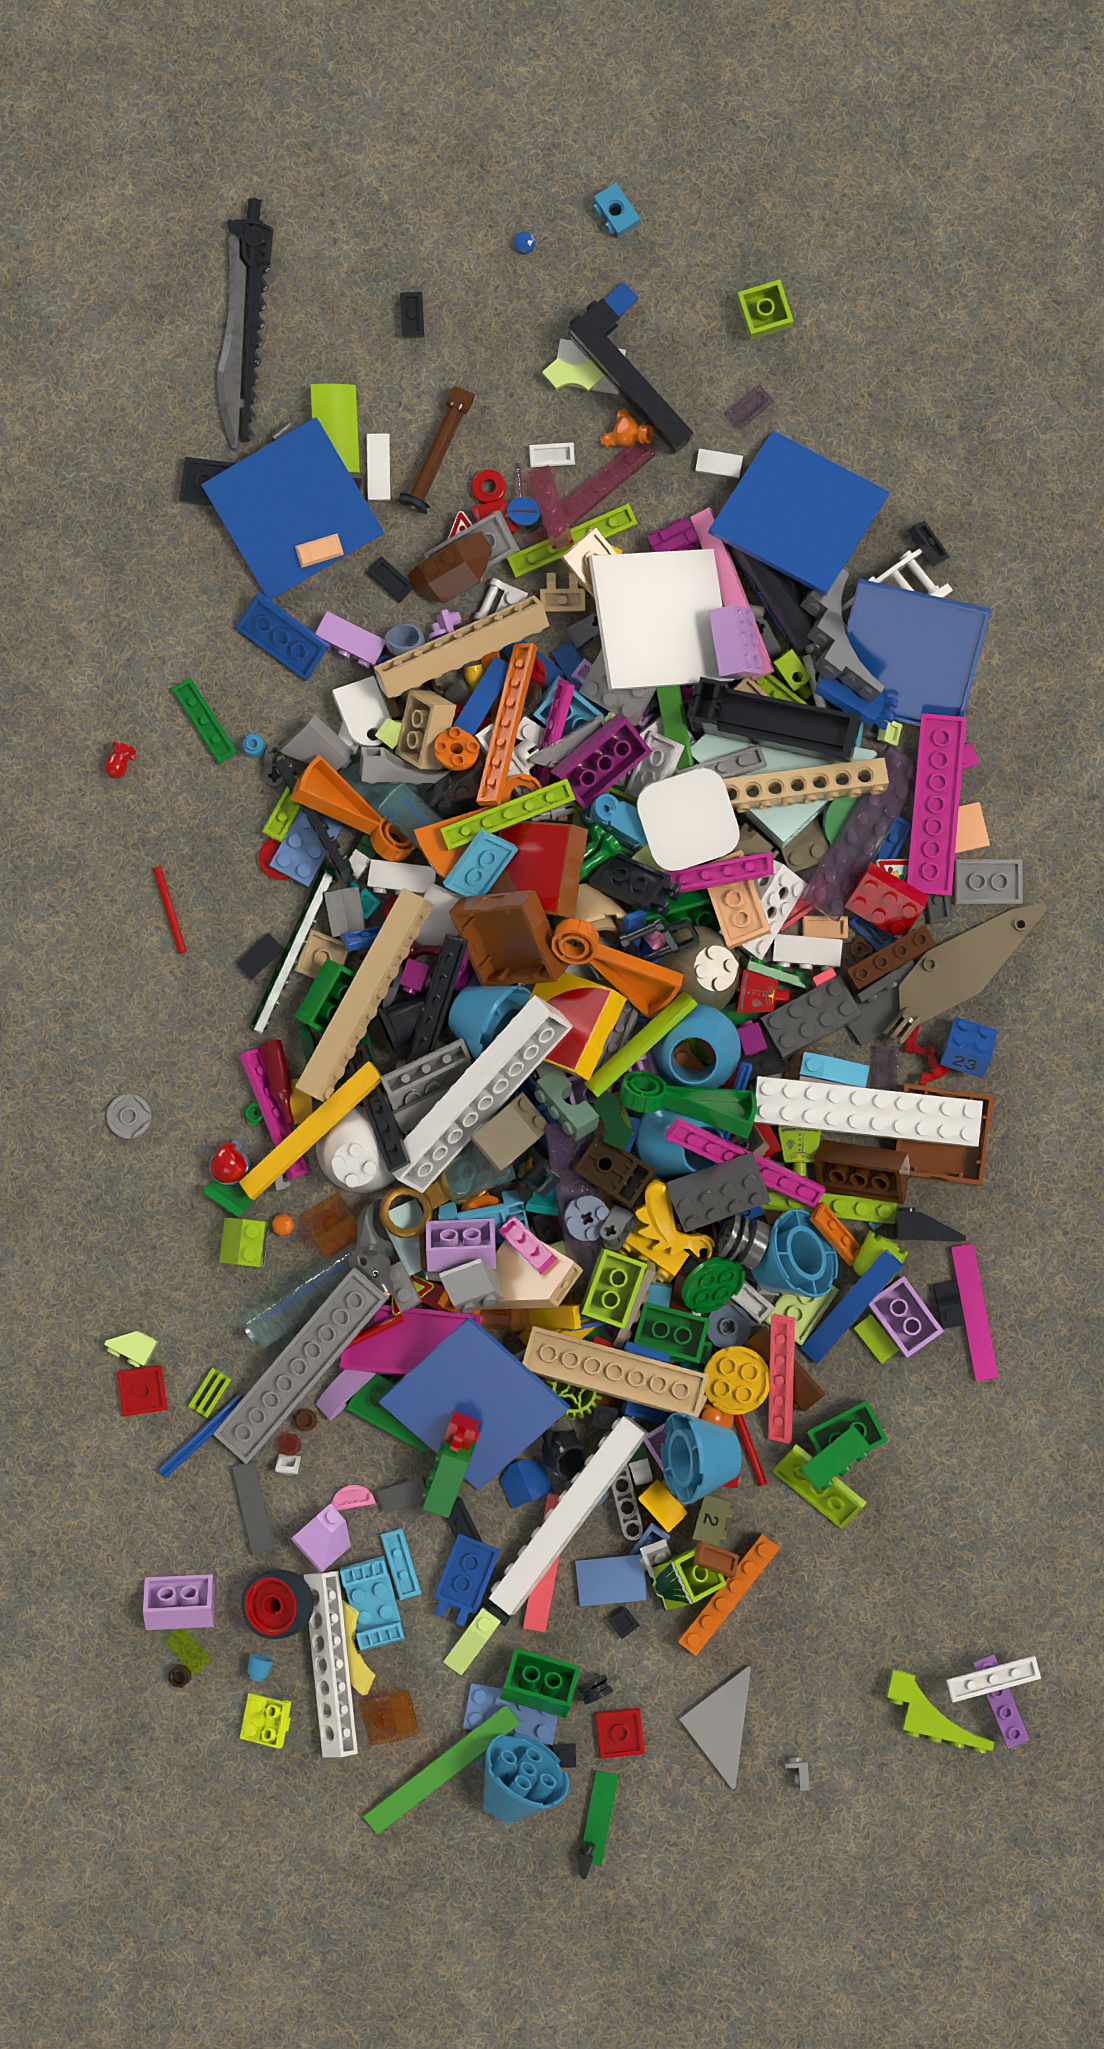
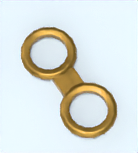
(431, 1199)

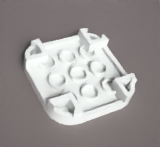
(688, 819)

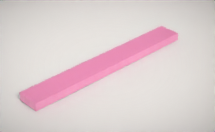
(729, 582)

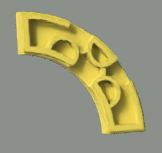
(360, 1675)

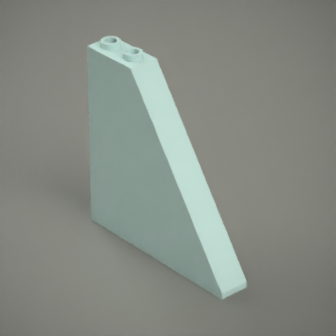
(779, 822)

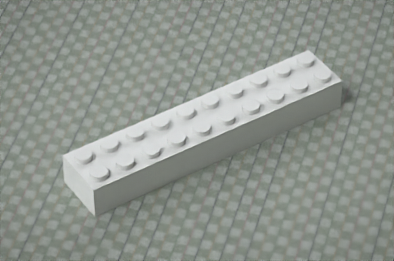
(481, 1091)
(867, 1112)

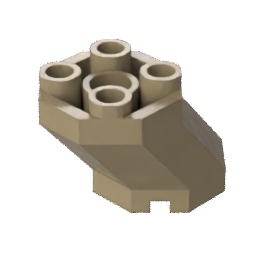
(752, 843)

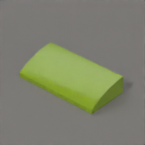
(337, 412)

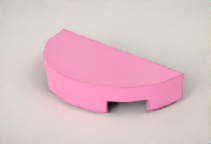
(351, 1497)

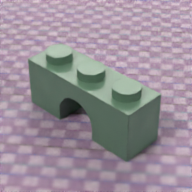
(575, 1119)

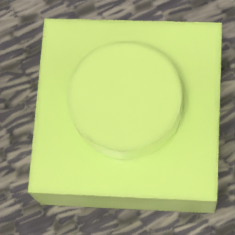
(891, 734)

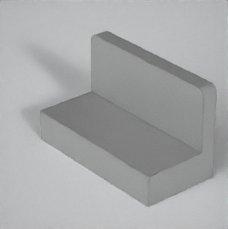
(344, 911)

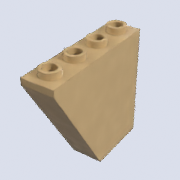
(528, 1288)

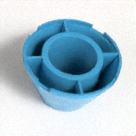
(484, 1013)
(711, 1026)
(667, 1157)
(797, 1258)
(698, 1456)

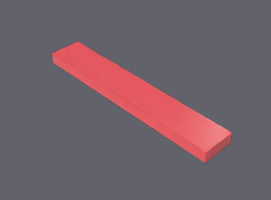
(781, 1378)
(541, 1596)

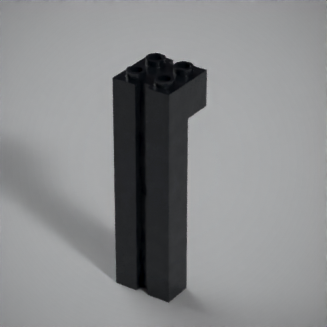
(590, 336)
(772, 721)

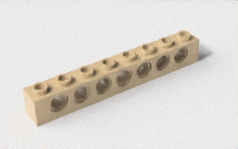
(828, 774)

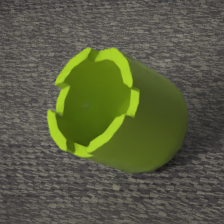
(871, 1251)

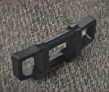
(666, 929)
(526, 1186)

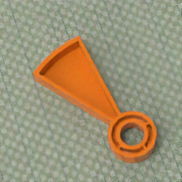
(330, 794)
(431, 839)
(640, 981)

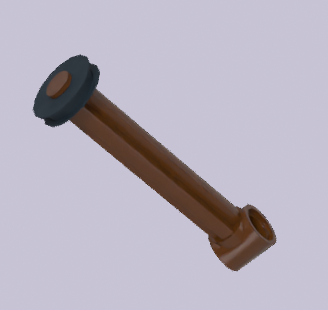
(457, 406)

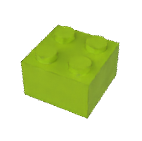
(765, 309)

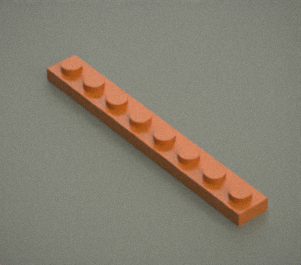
(506, 724)

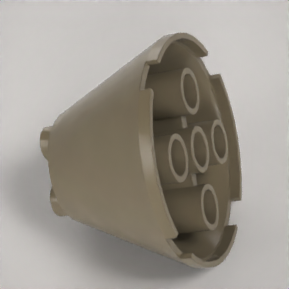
(708, 967)

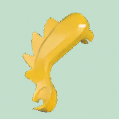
(660, 1224)

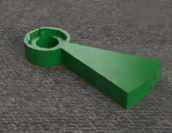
(720, 1108)

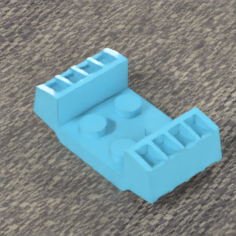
(501, 1213)
(372, 1594)

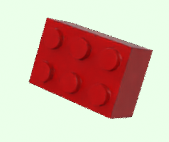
(886, 901)

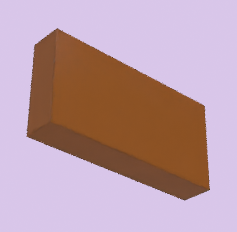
(716, 1559)

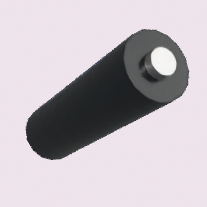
(781, 600)

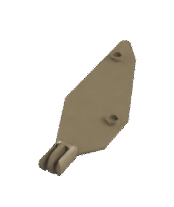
(960, 968)

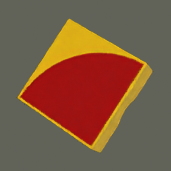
(592, 1013)

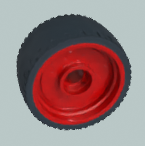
(262, 1609)

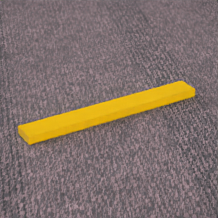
(311, 1130)

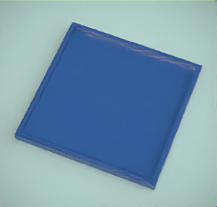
(288, 498)
(799, 513)
(917, 647)
(480, 1380)

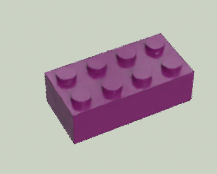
(602, 760)

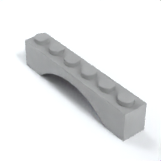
(382, 766)

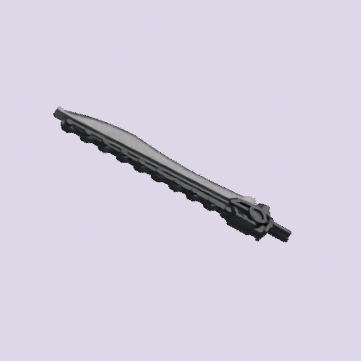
(257, 252)

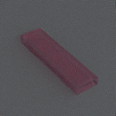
(550, 507)

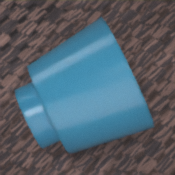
(254, 746)
(259, 1666)

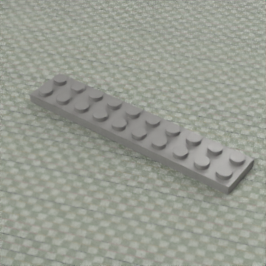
(300, 1365)

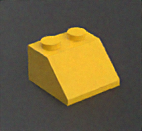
(662, 1504)

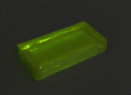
(188, 1650)

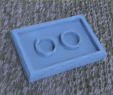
(611, 1580)

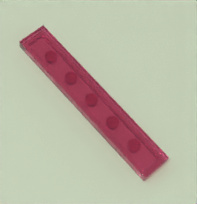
(606, 482)

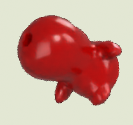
(117, 761)

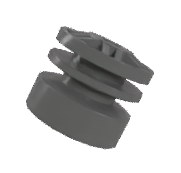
(743, 1240)

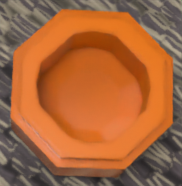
(283, 1224)

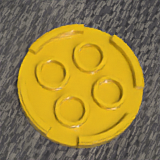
(737, 1380)

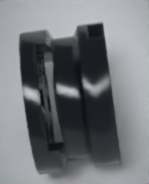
(595, 1692)

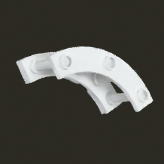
(906, 559)

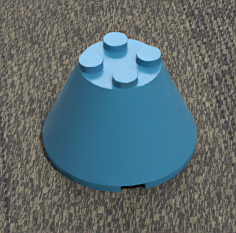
(521, 1778)

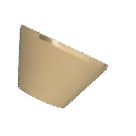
(597, 910)

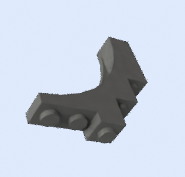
(829, 634)

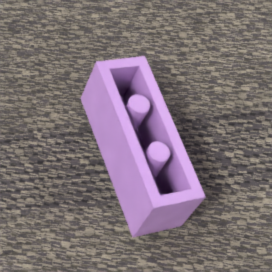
(351, 640)

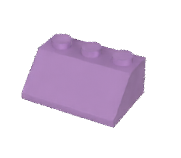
(178, 1602)

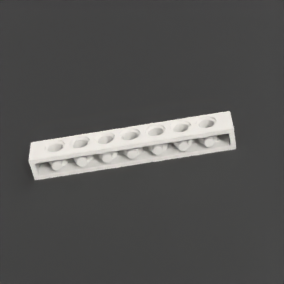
(331, 1666)

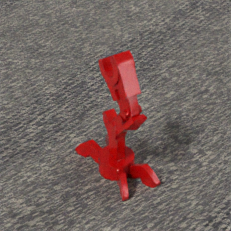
(911, 1047)

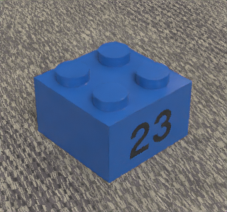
(968, 1047)

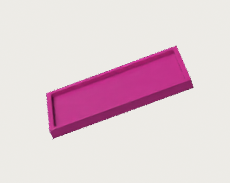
(405, 1344)

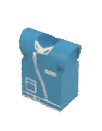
(616, 819)

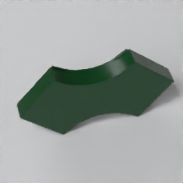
(616, 1131)

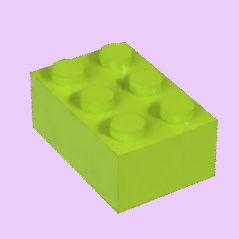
(612, 1288)

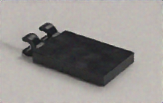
(635, 884)

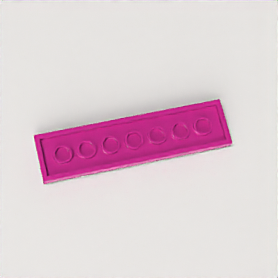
(936, 803)

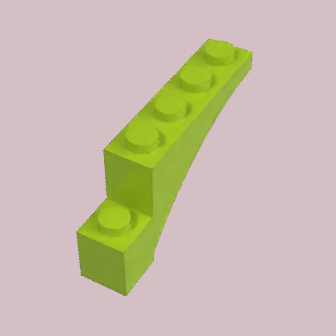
(925, 1719)

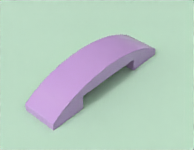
(341, 1390)

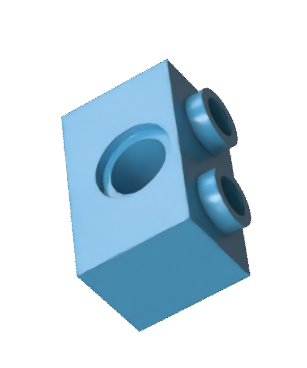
(614, 198)

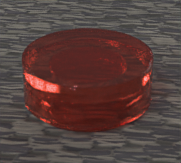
(290, 1444)

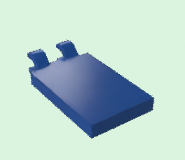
(853, 703)
(465, 1577)

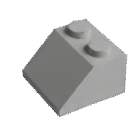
(472, 1286)

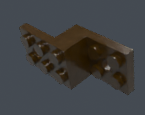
(624, 1180)

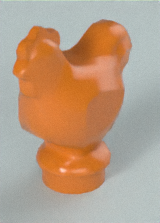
(627, 431)

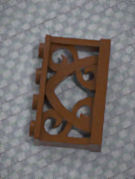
(889, 958)

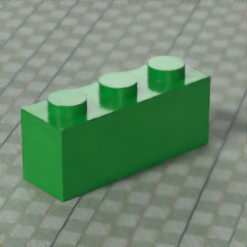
(835, 1459)

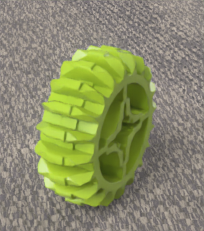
(579, 1406)

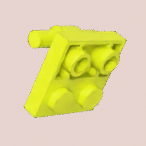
(265, 1720)

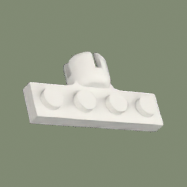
(519, 761)

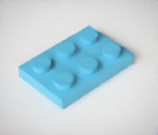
(480, 865)

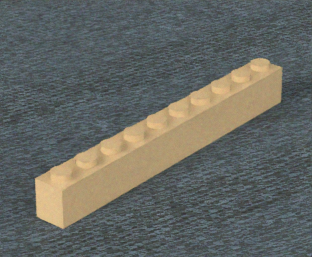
(364, 995)

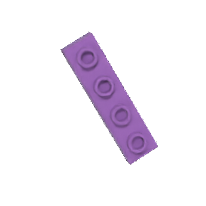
(1004, 1709)

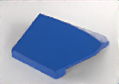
(525, 1482)

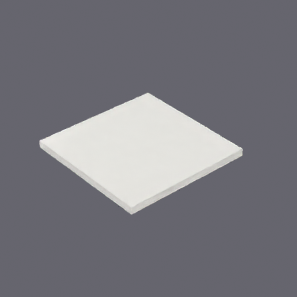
(657, 617)

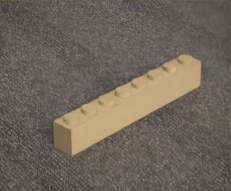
(461, 646)

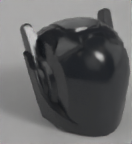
(563, 1453)

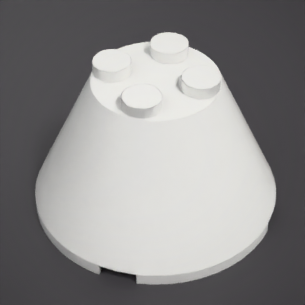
(352, 1154)

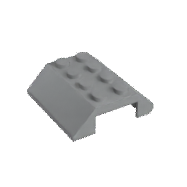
(426, 1075)

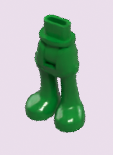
(601, 847)

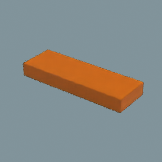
(835, 1233)

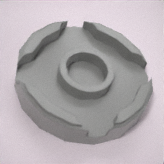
(129, 1116)

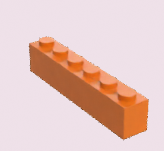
(727, 1597)

